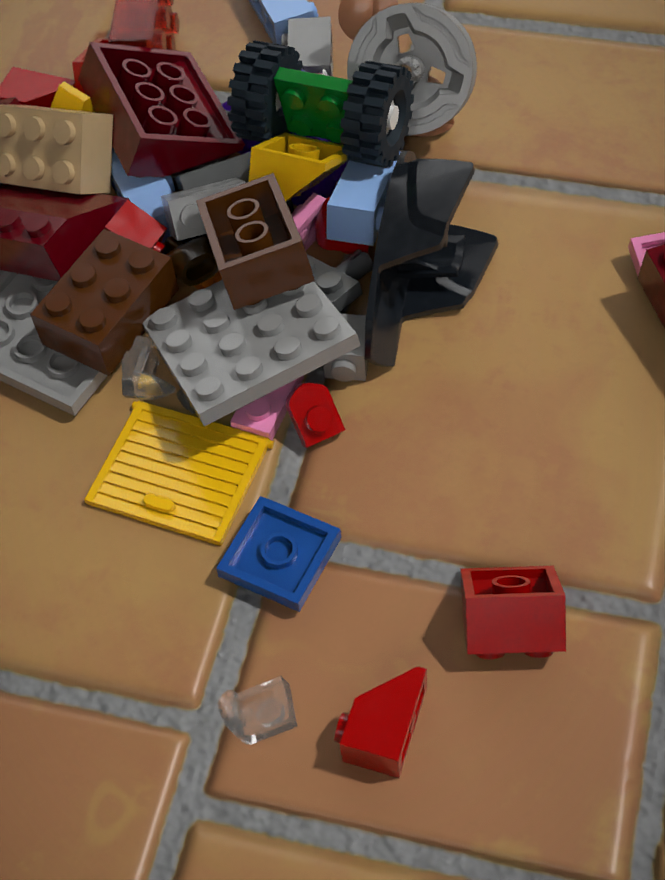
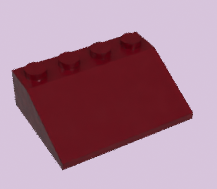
(160, 108)
(49, 229)

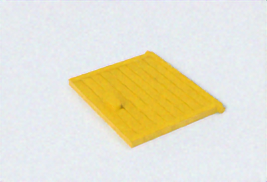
(178, 472)

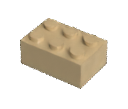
(56, 149)

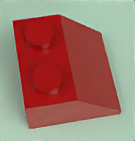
(513, 611)

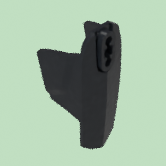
(419, 256)

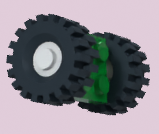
(363, 113)

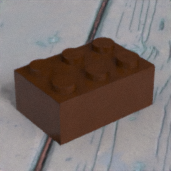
(255, 241)
(104, 301)

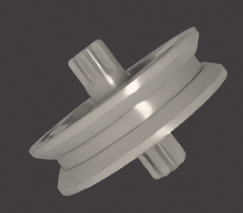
(437, 42)

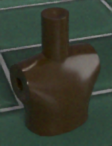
(192, 260)

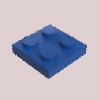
(279, 553)

